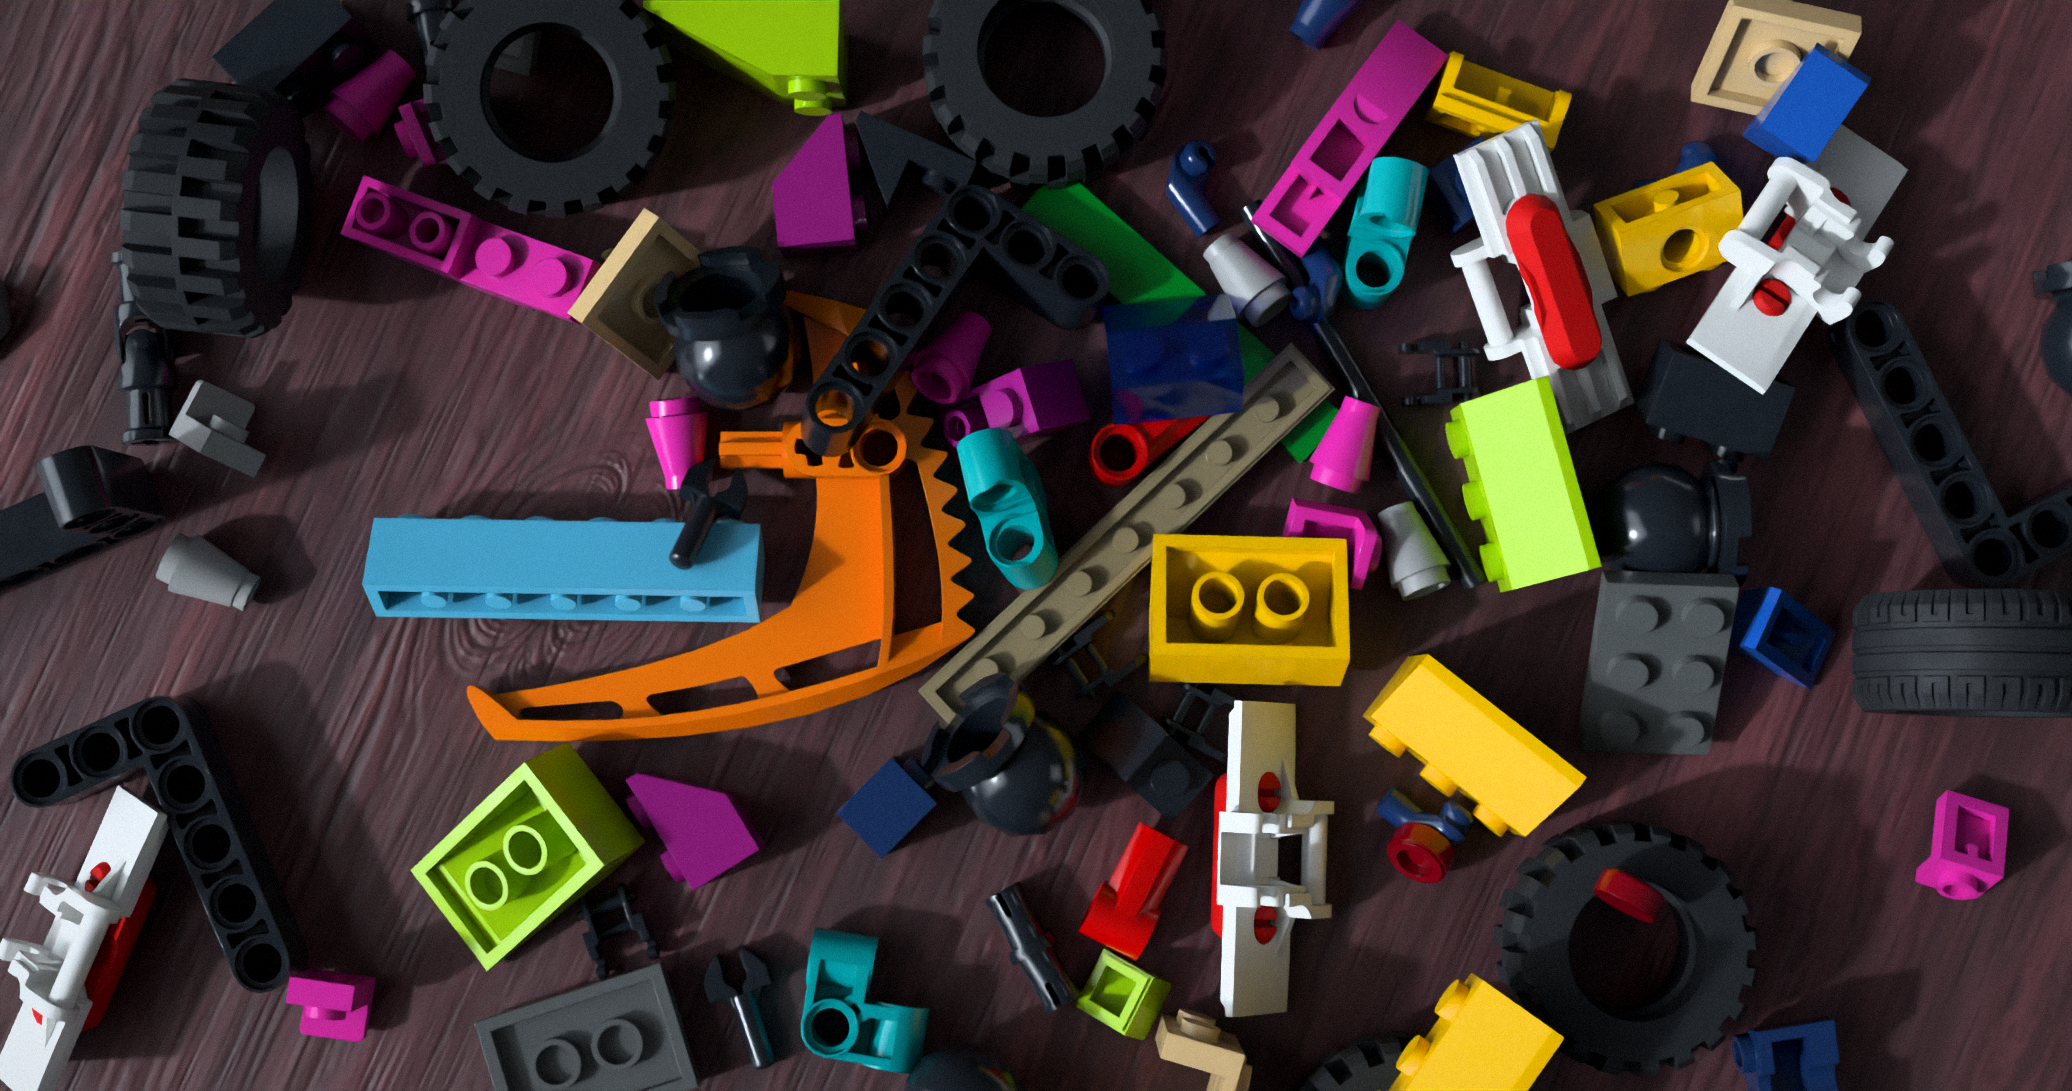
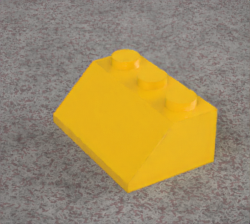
(1249, 610)
(1470, 747)
(1477, 1044)

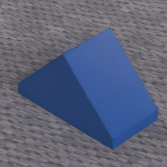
(1808, 107)
(1780, 635)

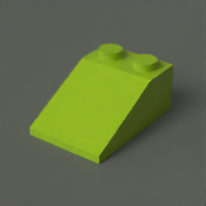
(774, 46)
(527, 854)

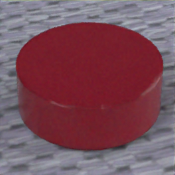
(1420, 853)
(1629, 894)

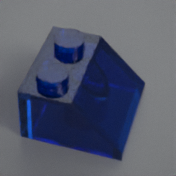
(1173, 359)

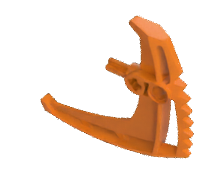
(840, 603)

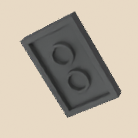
(1657, 662)
(594, 1038)

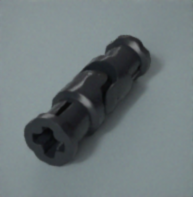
(144, 370)

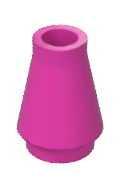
(369, 97)
(950, 361)
(678, 435)
(1347, 447)

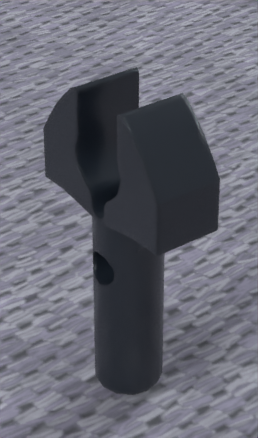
(705, 510)
(745, 1003)

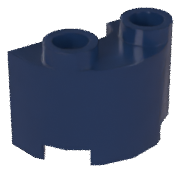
(1789, 1056)

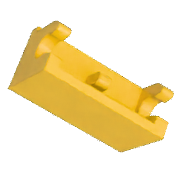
(1490, 103)

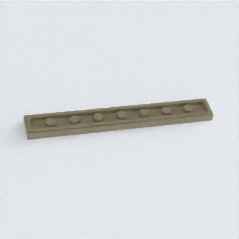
(1124, 537)

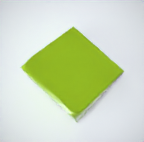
(1123, 995)

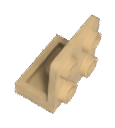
(1199, 1044)

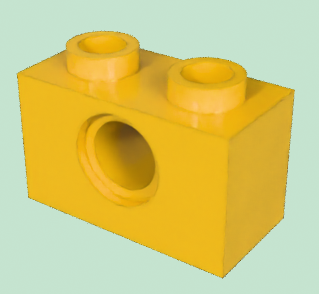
(1667, 228)

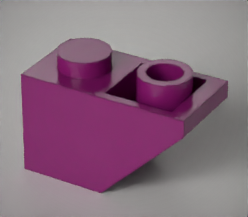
(816, 195)
(1026, 402)
(698, 823)

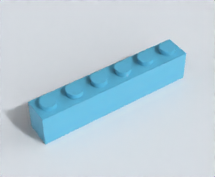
(561, 570)

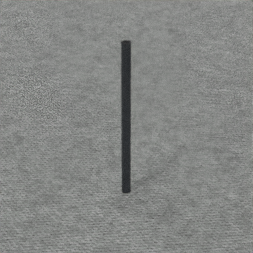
(1387, 434)

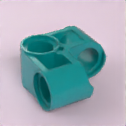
(1382, 227)
(1010, 505)
(840, 978)

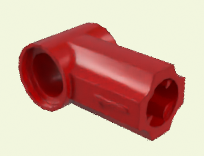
(1145, 440)
(1128, 904)

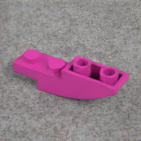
(1349, 138)
(468, 249)

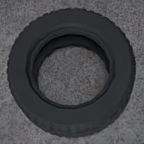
(1964, 653)

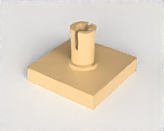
(1762, 45)
(622, 293)

